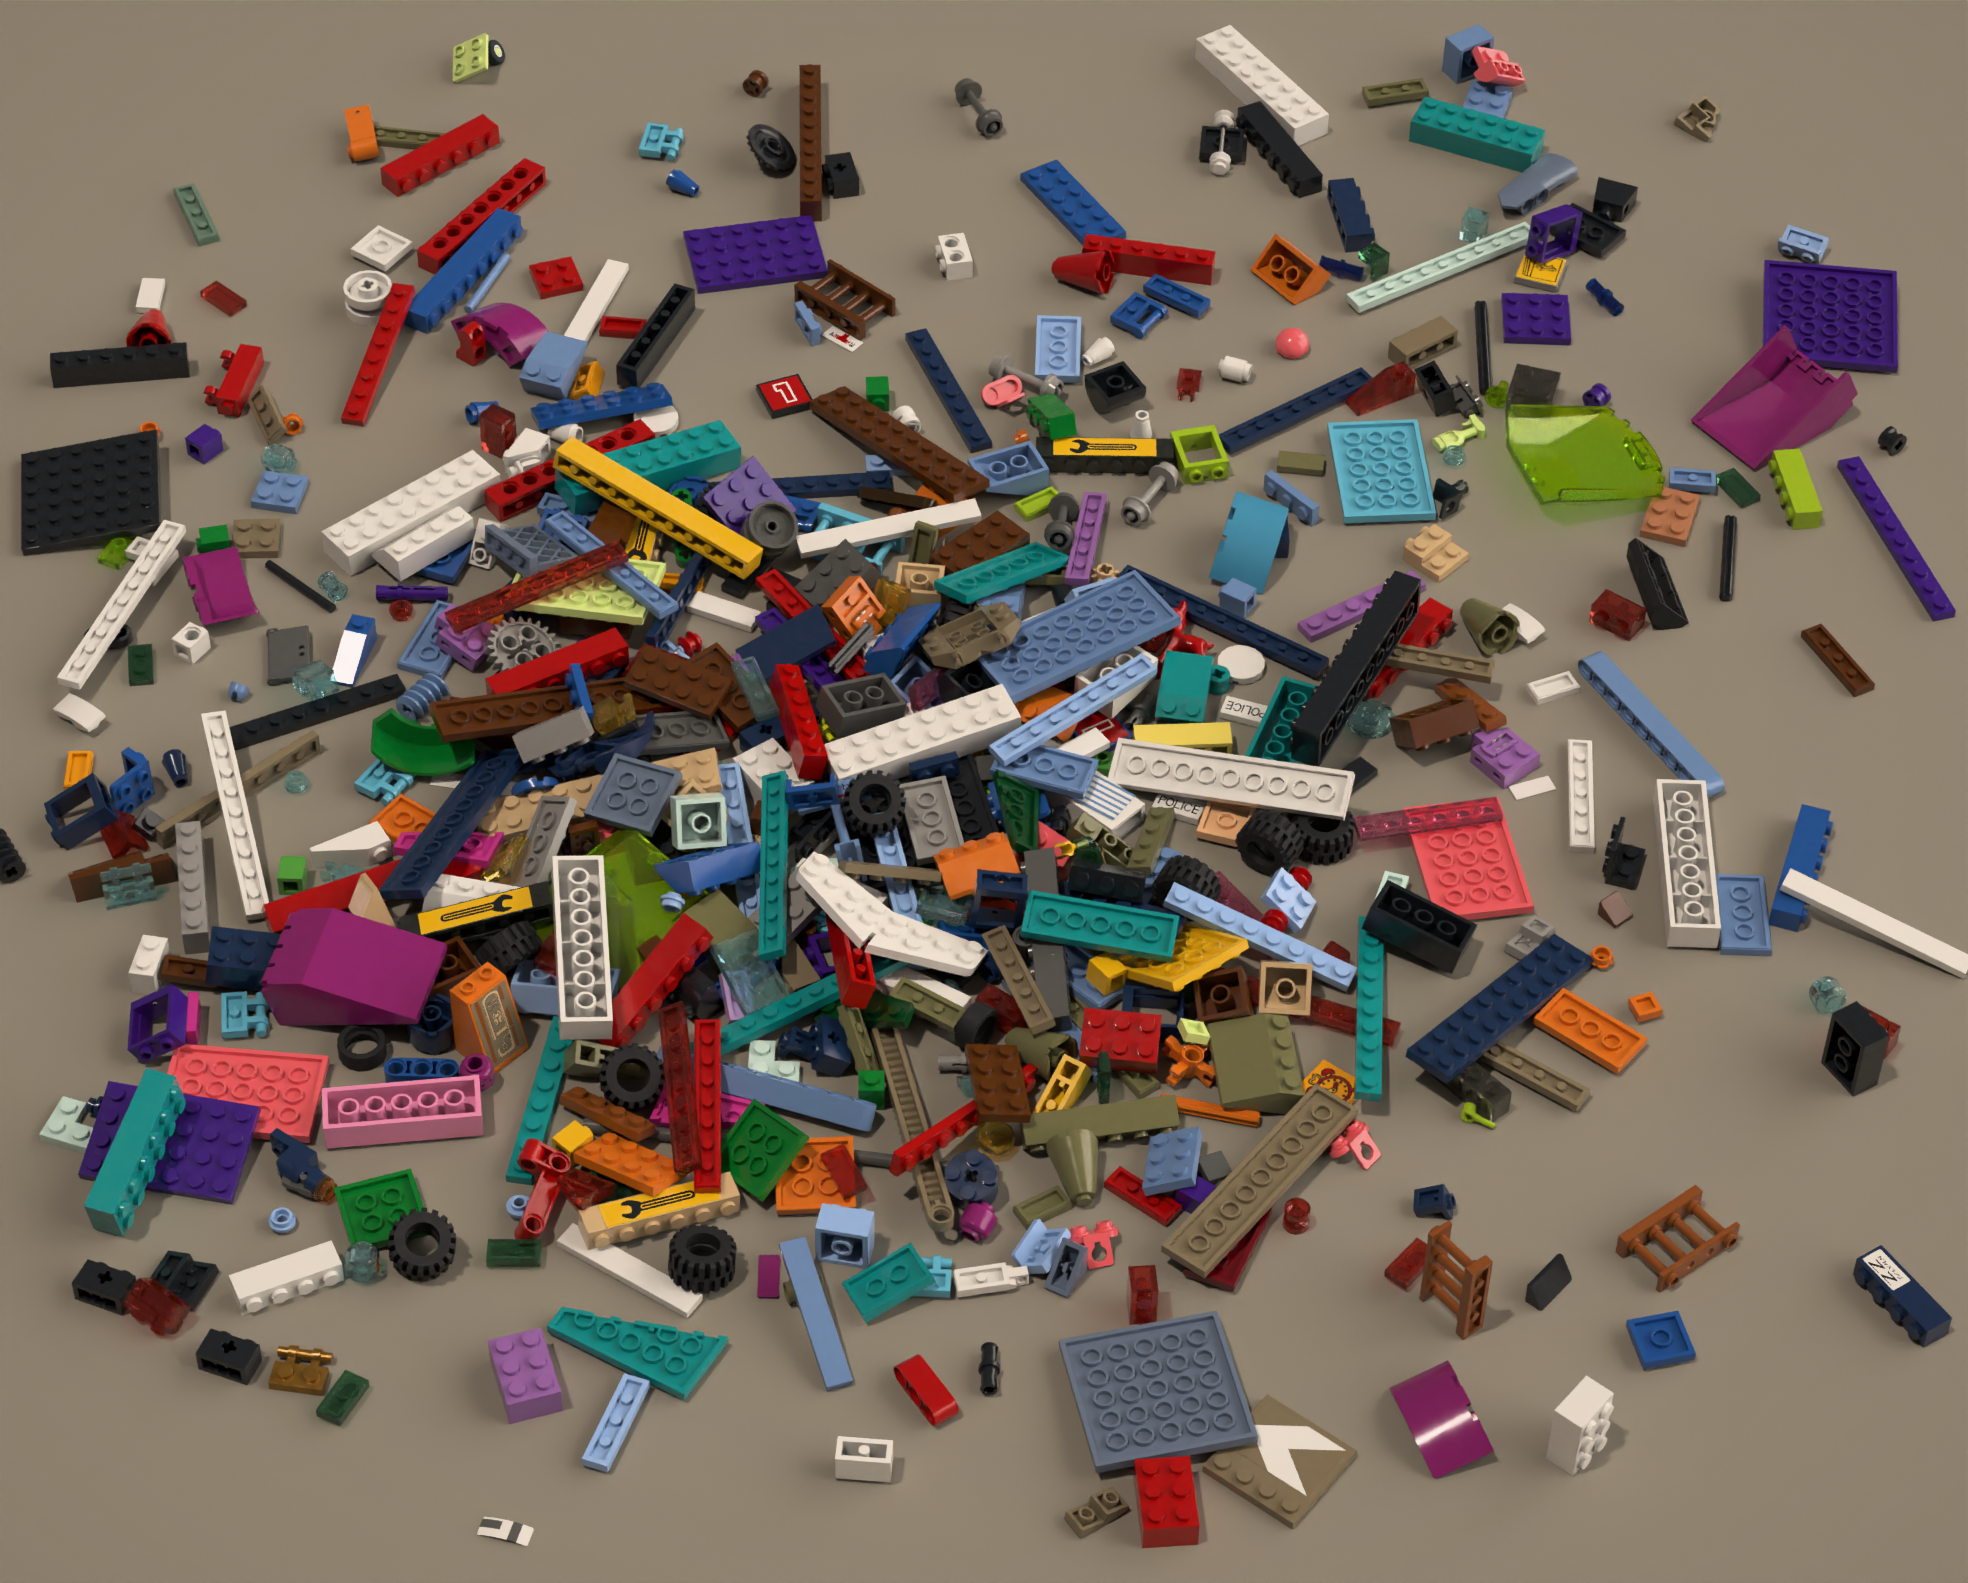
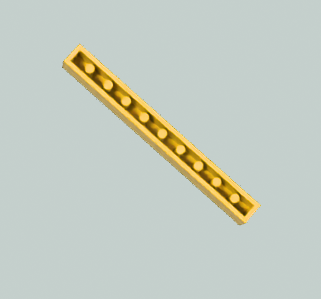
(658, 508)

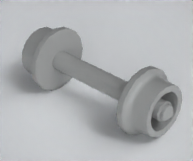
(1002, 366)
(1162, 477)

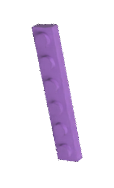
(1086, 539)
(1342, 614)

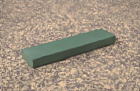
(196, 214)

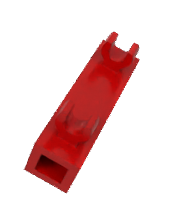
(239, 380)

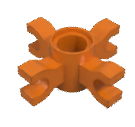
(1189, 1062)

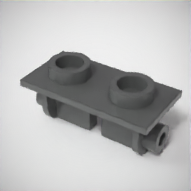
(1470, 404)

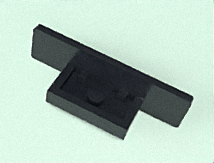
(811, 831)

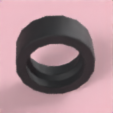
(976, 1024)
(365, 1061)

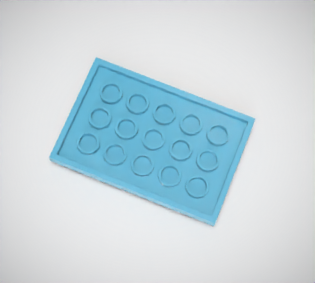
(1381, 471)

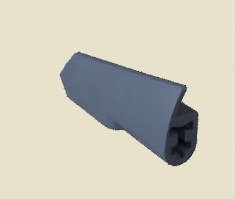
(1533, 184)

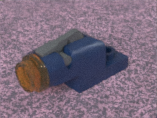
(300, 1168)

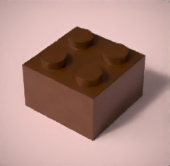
(1223, 995)

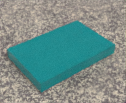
(888, 1282)

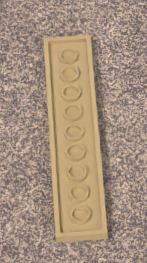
(515, 813)

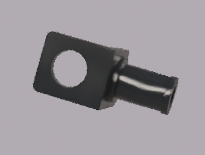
(1449, 496)

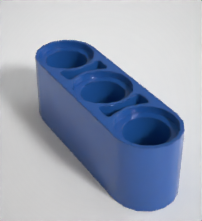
(419, 1069)

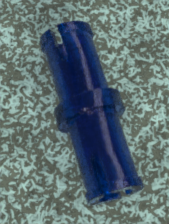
(1341, 268)
(1605, 297)

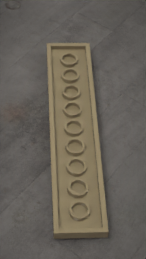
(1259, 1180)

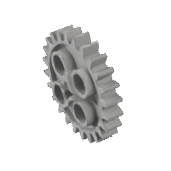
(518, 643)

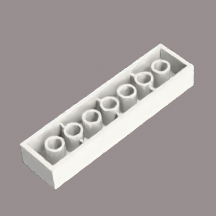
(1257, 79)
(370, 529)
(957, 726)
(1686, 863)
(581, 947)

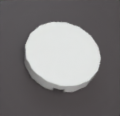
(659, 420)
(1243, 662)

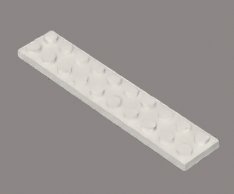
(1232, 779)

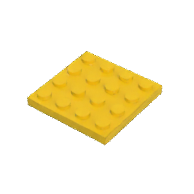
(1193, 955)

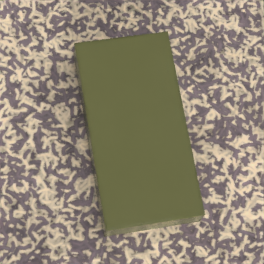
(1300, 463)
(923, 542)
(1042, 1206)

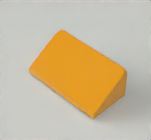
(587, 380)

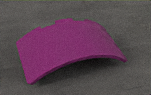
(508, 328)
(219, 586)
(1440, 1421)

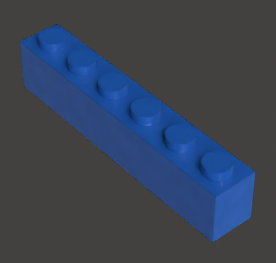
(1804, 858)

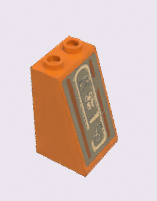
(487, 1017)

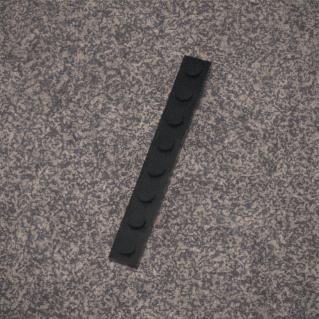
(316, 711)

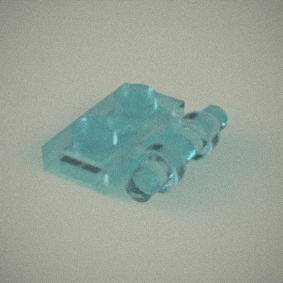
(130, 891)

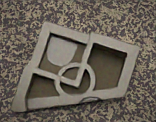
(1699, 118)

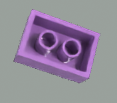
(525, 1375)

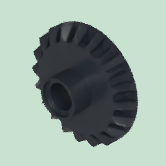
(771, 147)

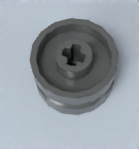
(771, 527)

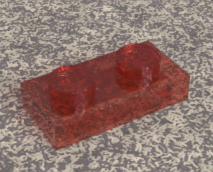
(1407, 1265)

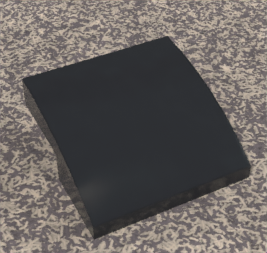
(185, 1276)

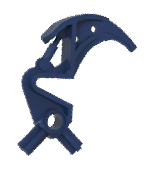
(594, 753)

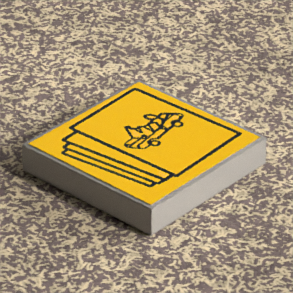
(1540, 275)

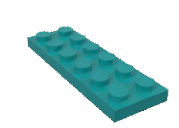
(1001, 573)
(1100, 926)

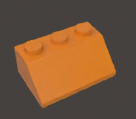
(1289, 270)
(1041, 702)
(961, 863)

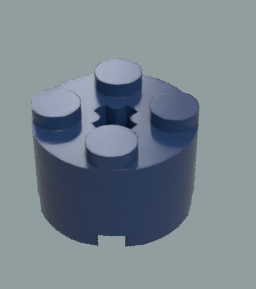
(434, 1027)
(971, 1166)

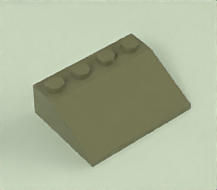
(1255, 1063)

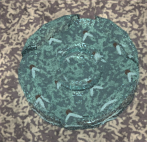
(1371, 719)

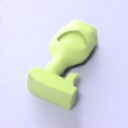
(1473, 427)

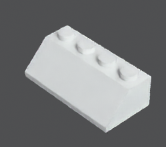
(426, 543)
(455, 889)

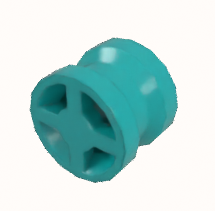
(1219, 680)

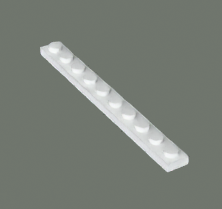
(121, 605)
(235, 813)

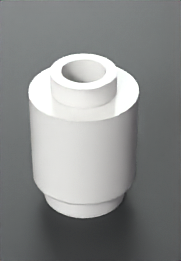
(1235, 369)

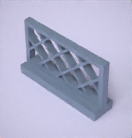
(526, 548)

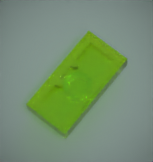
(114, 553)

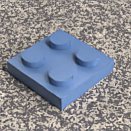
(279, 492)

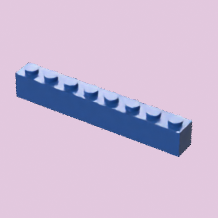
(463, 270)

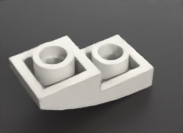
(1529, 626)
(79, 712)

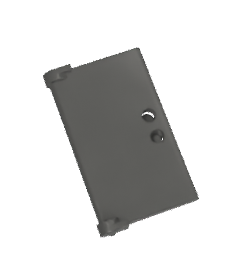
(286, 652)

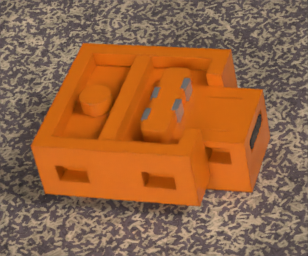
(852, 607)

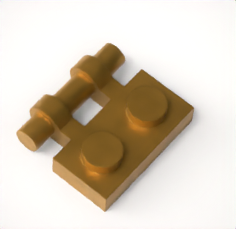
(300, 1377)

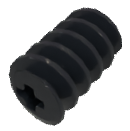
(10, 862)

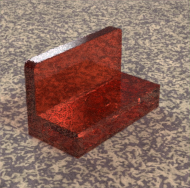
(121, 837)

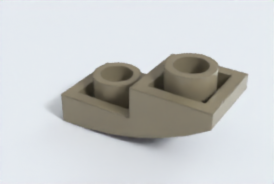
(1098, 1512)

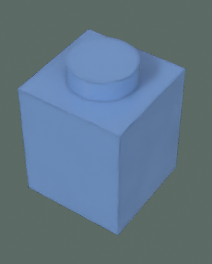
(1237, 597)

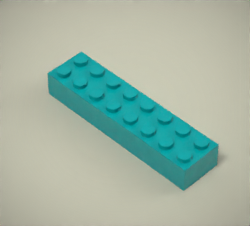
(662, 461)

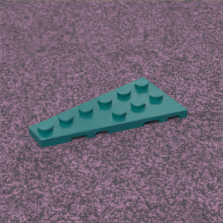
(644, 1349)

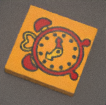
(1331, 1079)

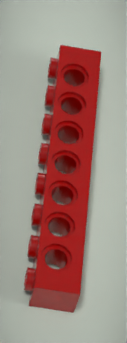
(507, 194)
(529, 487)

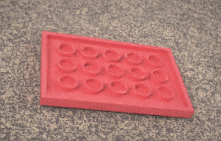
(1472, 870)
(278, 1082)

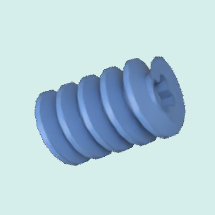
(416, 699)

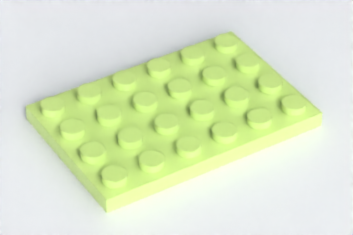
(598, 597)

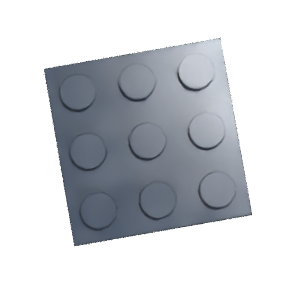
(633, 794)

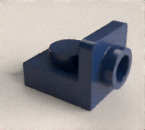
(795, 1041)
(1434, 1200)

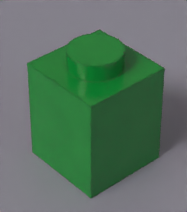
(878, 391)
(213, 539)
(871, 1087)

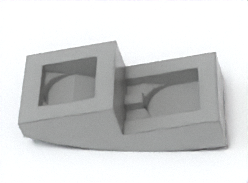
(1531, 935)

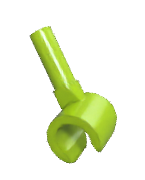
(1468, 1115)

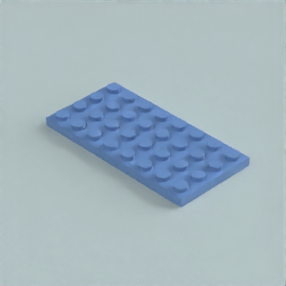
(1079, 635)

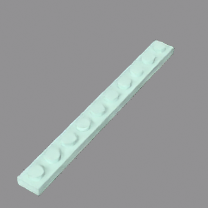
(1439, 268)

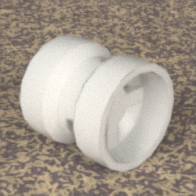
(907, 416)

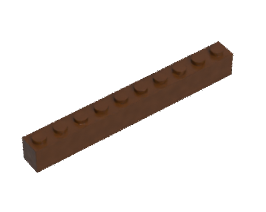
(810, 142)

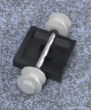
(1221, 143)

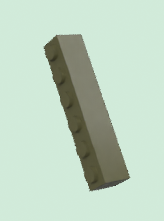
(1106, 1121)

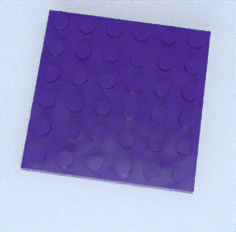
(1834, 313)

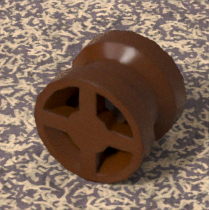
(755, 83)

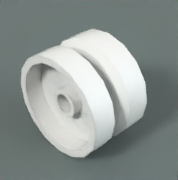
(366, 296)

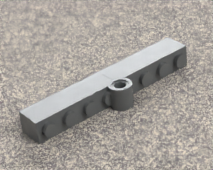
(1048, 957)

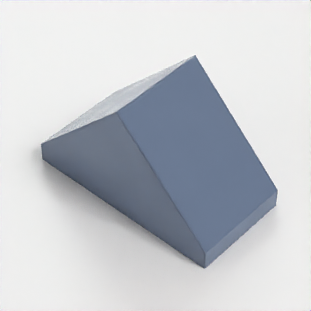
(1067, 1267)

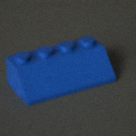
(900, 640)
(711, 868)

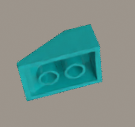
(1184, 688)

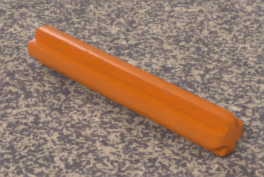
(1215, 1111)

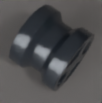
(1892, 440)

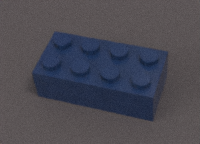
(239, 957)

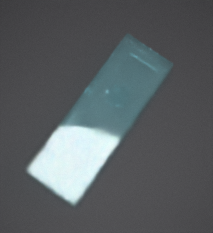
(755, 689)

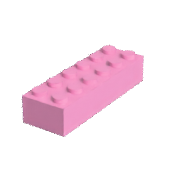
(402, 1111)

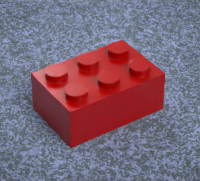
(1127, 1036)
(1166, 1502)

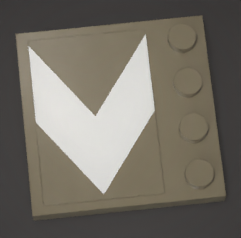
(1286, 1467)

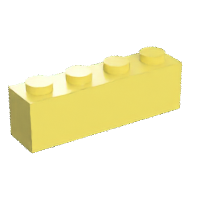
(1201, 736)

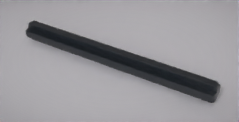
(1482, 343)

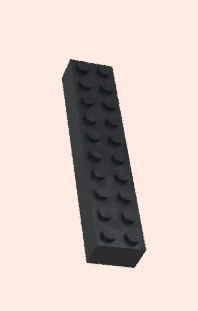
(1355, 669)

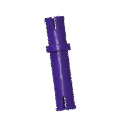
(417, 593)

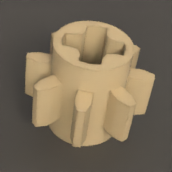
(1103, 572)

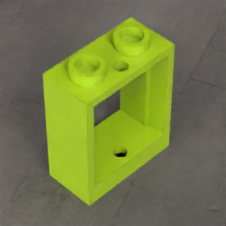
(1198, 439)

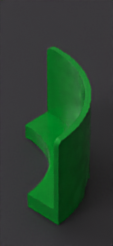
(418, 747)

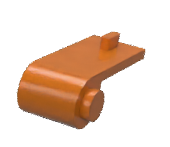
(361, 133)

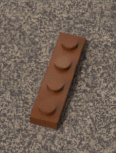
(1488, 715)
(607, 1114)

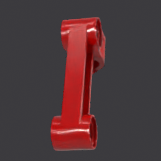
(540, 1161)

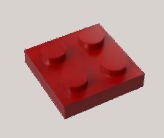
(556, 277)

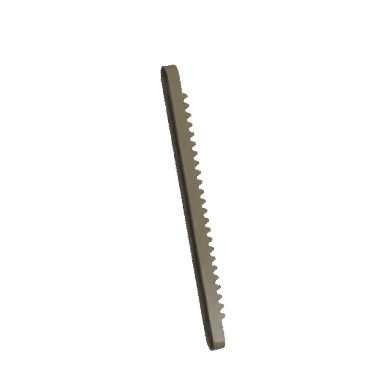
(911, 1123)

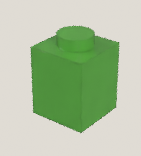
(292, 875)

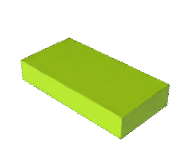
(1035, 505)

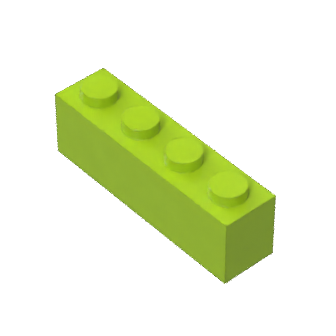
(1795, 489)

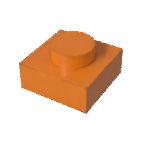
(1645, 1007)

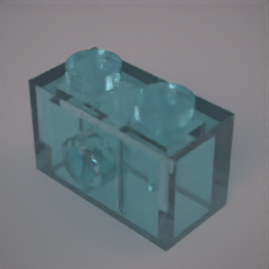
(315, 680)

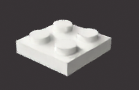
(381, 248)

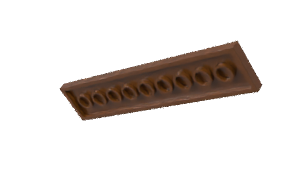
(899, 444)
(525, 708)

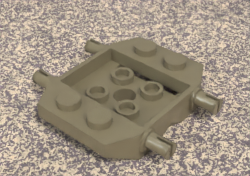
(969, 637)

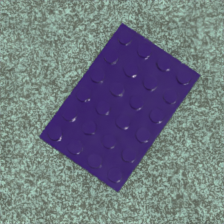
(755, 254)
(199, 1158)

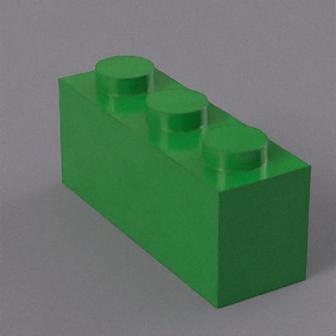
(1051, 416)

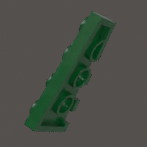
(1019, 811)
(880, 1012)

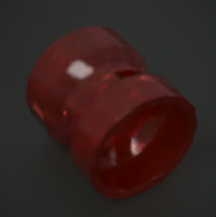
(1296, 1216)

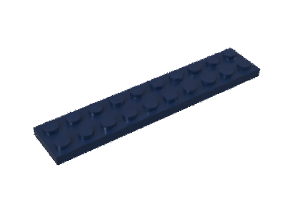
(452, 825)
(1499, 1008)

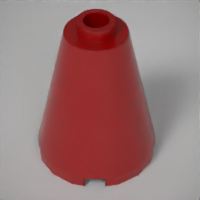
(1086, 270)
(149, 330)

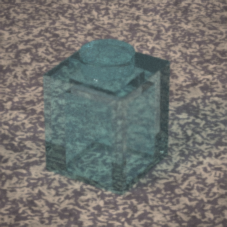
(1474, 225)

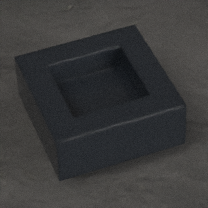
(146, 823)

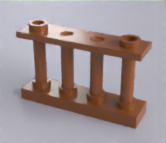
(1671, 1216)
(1474, 1280)

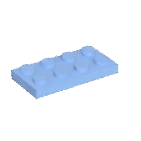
(1058, 347)

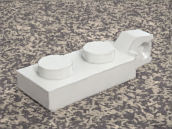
(989, 1279)

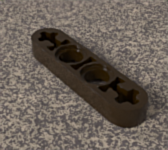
(895, 498)

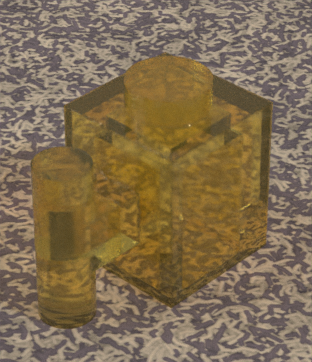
(610, 715)

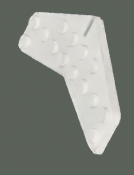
(889, 933)

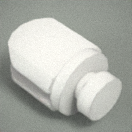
(523, 465)

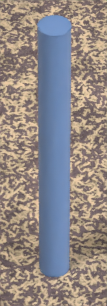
(476, 298)

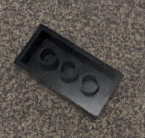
(1419, 926)

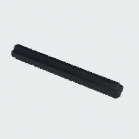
(1728, 558)

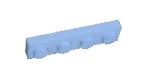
(615, 1422)

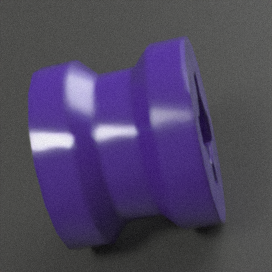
(1597, 396)

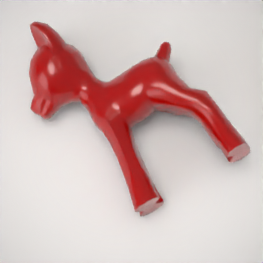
(1182, 642)

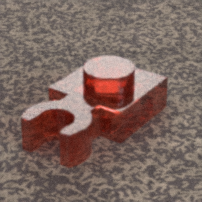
(1188, 383)

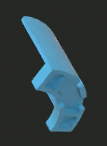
(1250, 542)

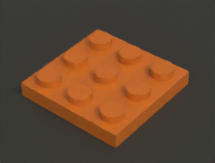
(807, 1181)

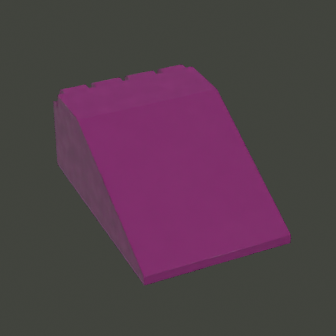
(1775, 403)
(349, 971)

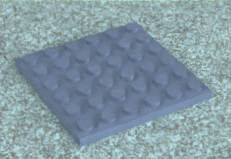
(1157, 1391)

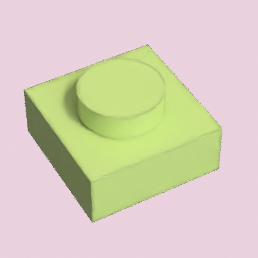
(1193, 1031)

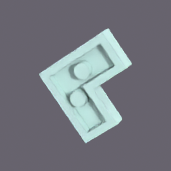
(763, 1059)
(65, 1128)

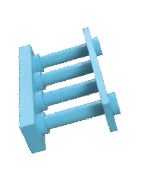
(833, 517)

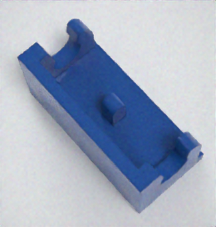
(813, 794)

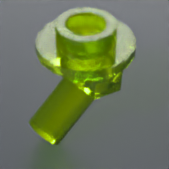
(1496, 395)

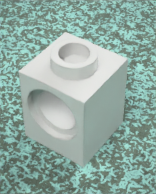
(191, 643)

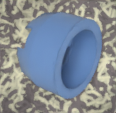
(238, 690)

